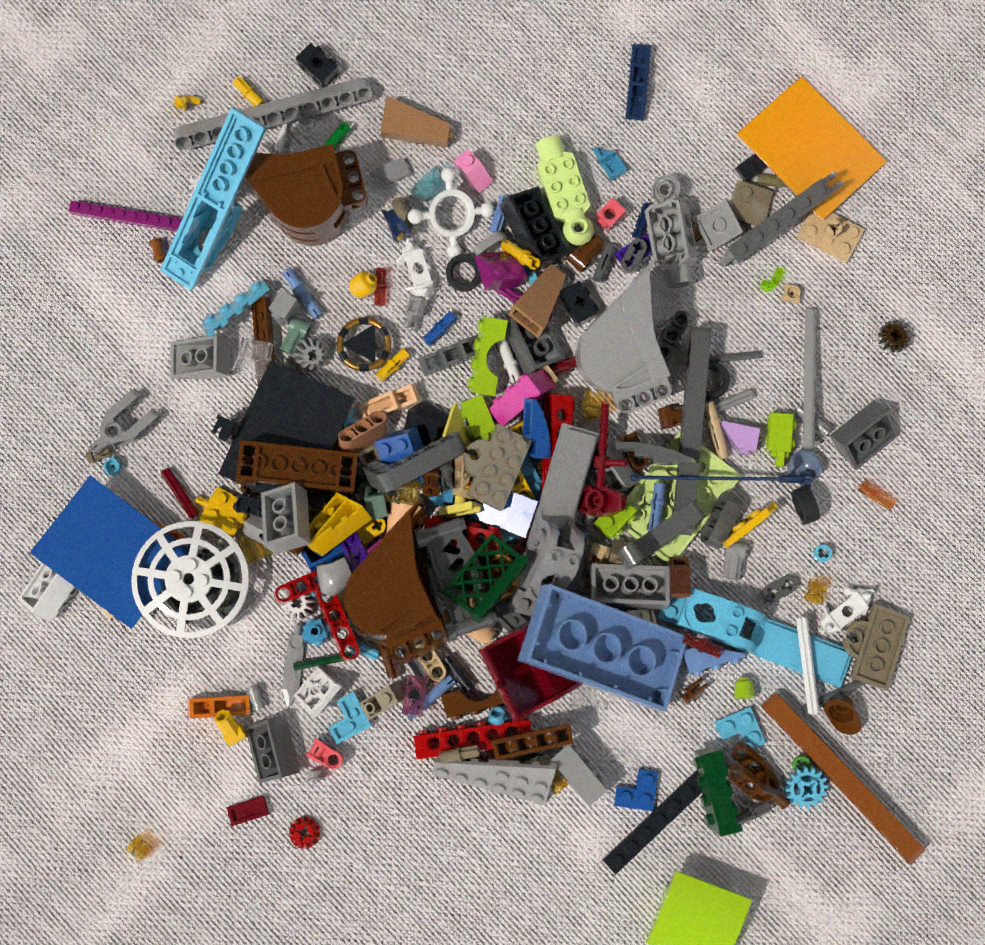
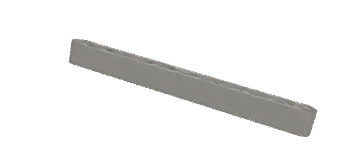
(280, 107)

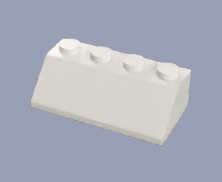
(45, 593)

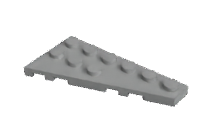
(501, 776)

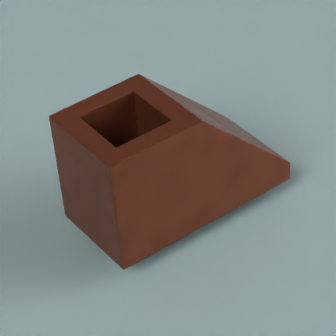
(679, 577)

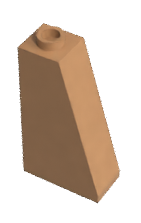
(412, 125)
(536, 304)

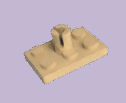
(832, 235)

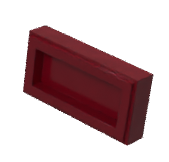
(248, 810)

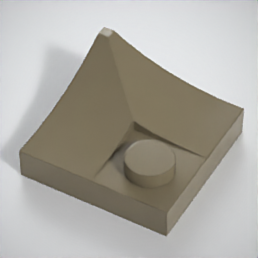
(750, 202)

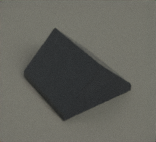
(428, 420)

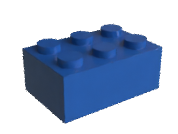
(398, 445)

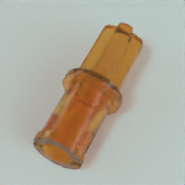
(876, 495)

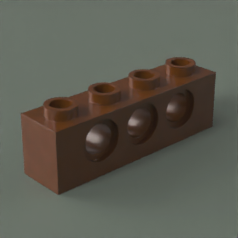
(532, 741)

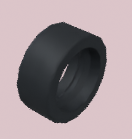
(449, 273)
(725, 380)
(805, 505)

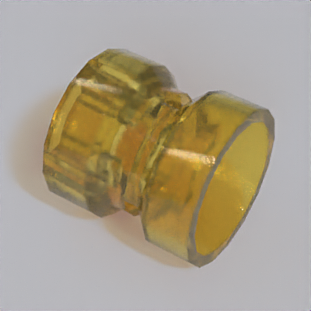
(815, 587)
(139, 848)

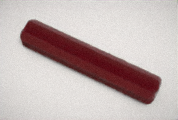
(180, 493)

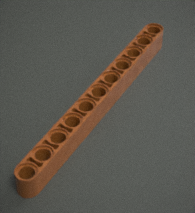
(843, 778)

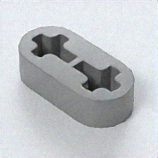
(490, 243)

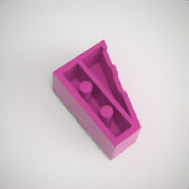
(511, 405)

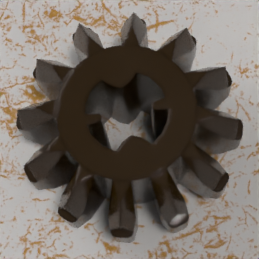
(900, 334)

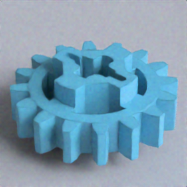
(802, 793)

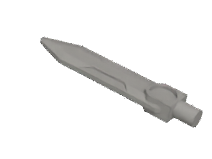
(294, 654)

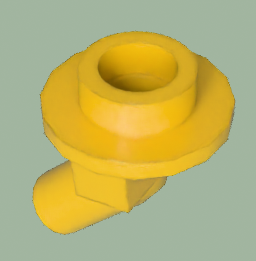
(181, 101)

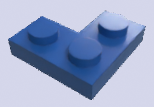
(641, 797)

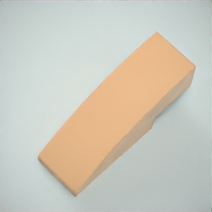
(392, 401)

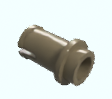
(105, 453)

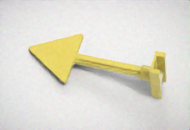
(456, 424)

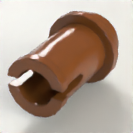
(158, 250)

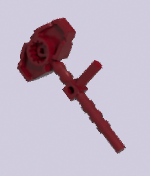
(600, 499)

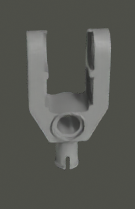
(123, 437)

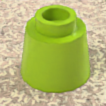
(744, 689)

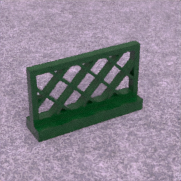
(499, 588)

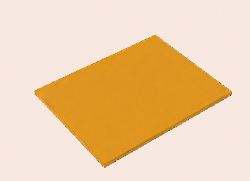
(807, 141)

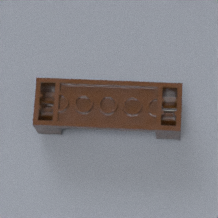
(292, 464)

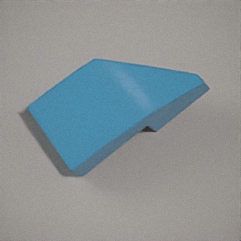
(610, 163)

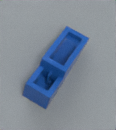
(535, 429)

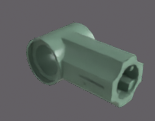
(297, 330)

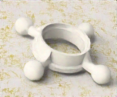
(486, 210)

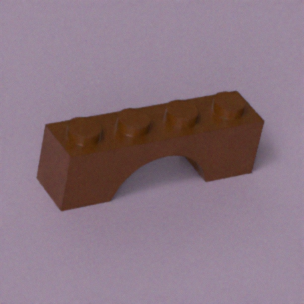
(457, 704)

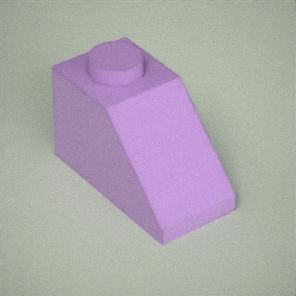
(741, 437)

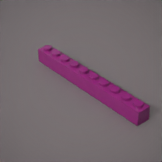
(124, 216)

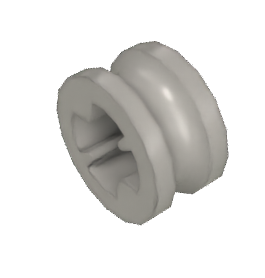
(314, 775)

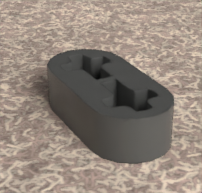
(637, 258)
(781, 593)

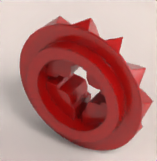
(312, 828)

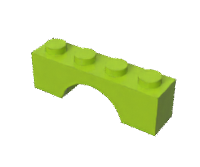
(482, 379)

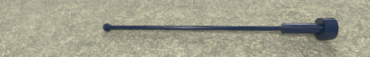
(804, 478)

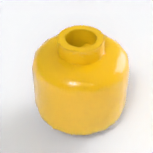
(363, 284)

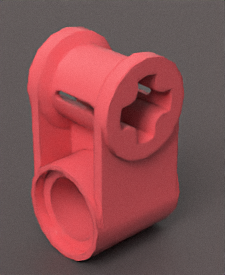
(324, 753)

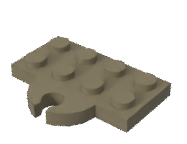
(495, 466)
(876, 646)

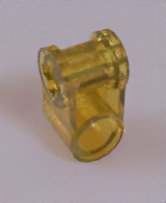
(406, 494)

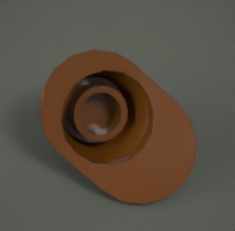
(843, 714)

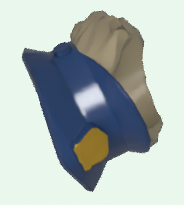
(398, 219)

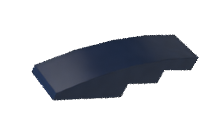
(638, 82)

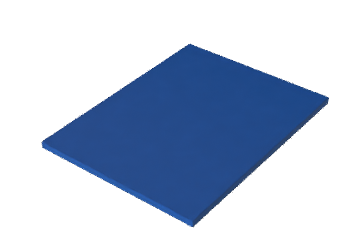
(97, 546)

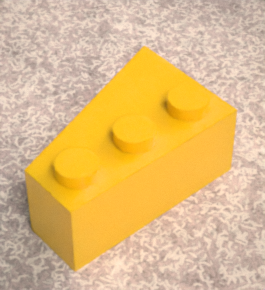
(336, 523)

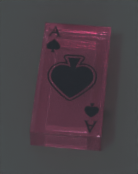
(415, 695)

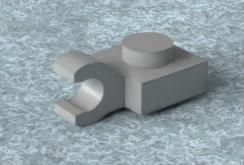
(414, 310)

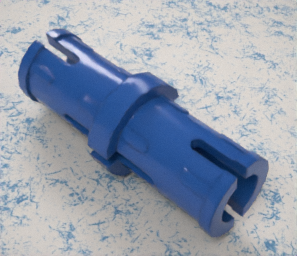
(440, 328)

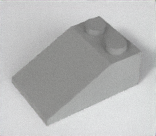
(200, 358)

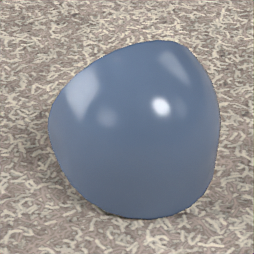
(804, 462)

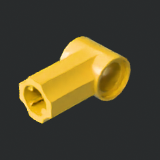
(231, 730)

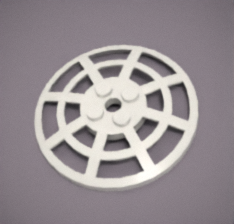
(202, 581)

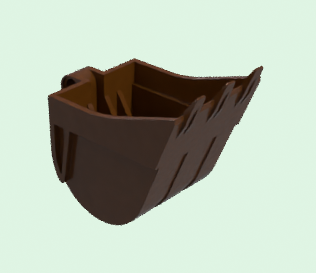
(307, 191)
(392, 593)

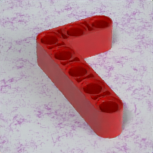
(334, 605)

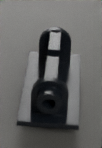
(245, 502)

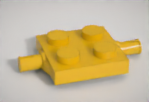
(220, 512)
(744, 527)

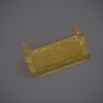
(591, 407)

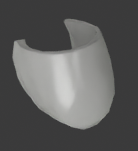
(333, 576)

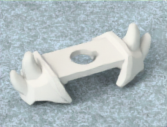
(422, 283)
(834, 621)

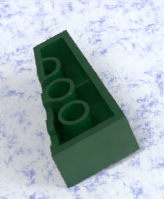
(716, 791)

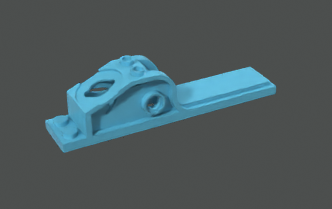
(214, 200)
(767, 639)

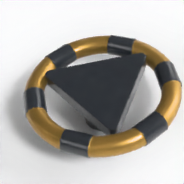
(363, 344)

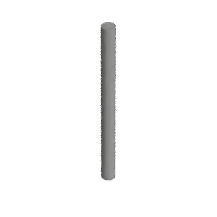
(809, 379)

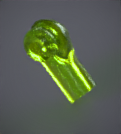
(775, 280)

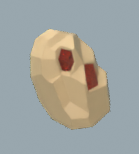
(597, 555)

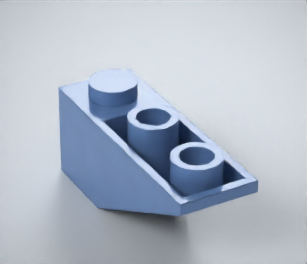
(696, 662)

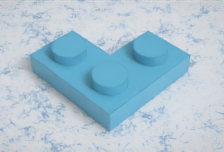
(354, 721)
(743, 723)

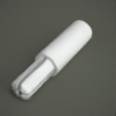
(281, 138)

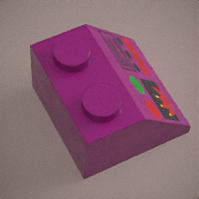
(500, 270)

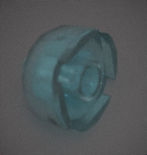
(428, 185)

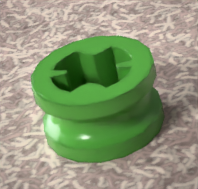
(801, 758)

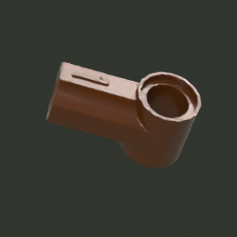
(583, 256)
(670, 416)
(633, 437)

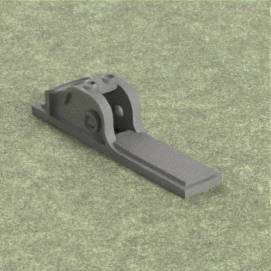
(556, 509)

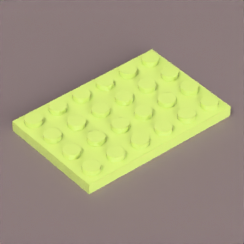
(707, 495)

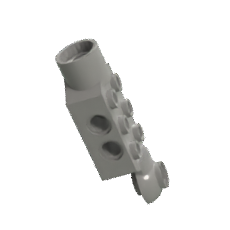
(671, 233)

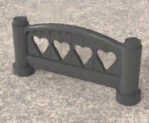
(435, 540)

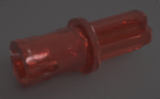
(380, 292)

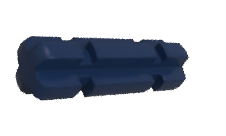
(641, 222)

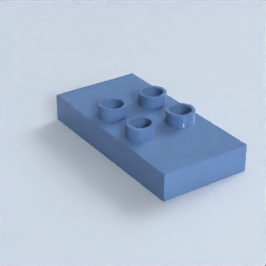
(602, 648)

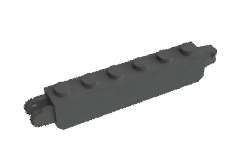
(780, 220)

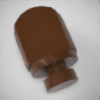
(689, 696)

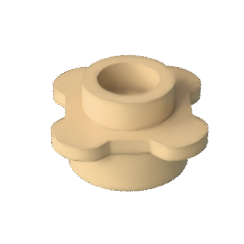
(792, 298)

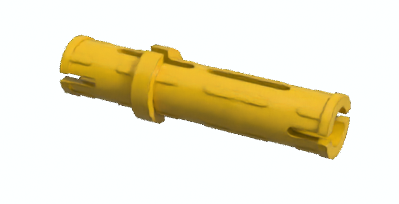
(523, 256)

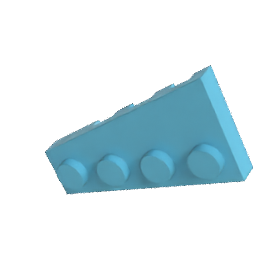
(221, 318)

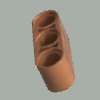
(363, 432)

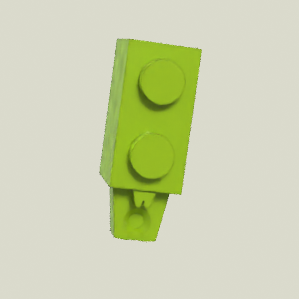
(478, 418)
(779, 436)

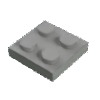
(718, 225)

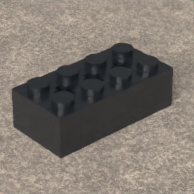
(535, 227)

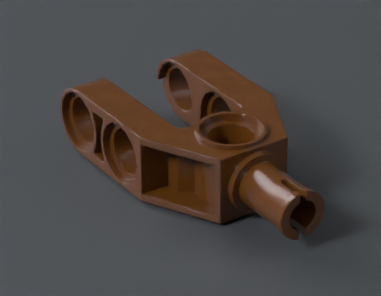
(764, 779)

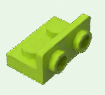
(613, 525)

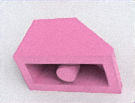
(473, 171)

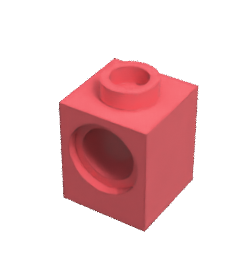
(613, 207)

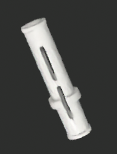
(510, 363)

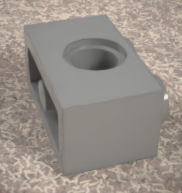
(284, 308)

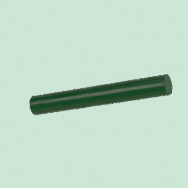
(319, 662)

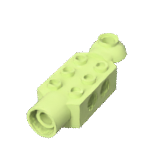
(564, 189)

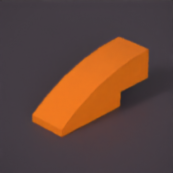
(210, 706)

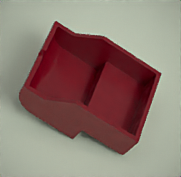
(518, 683)

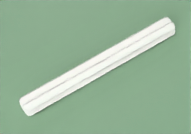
(807, 665)

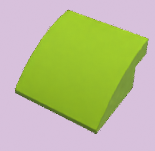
(697, 913)

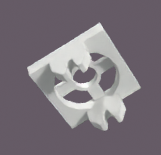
(309, 685)

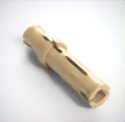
(716, 430)

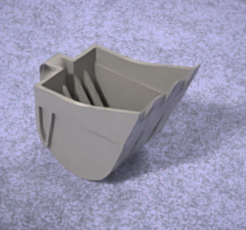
(621, 348)

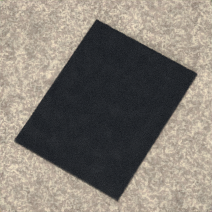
(291, 413)

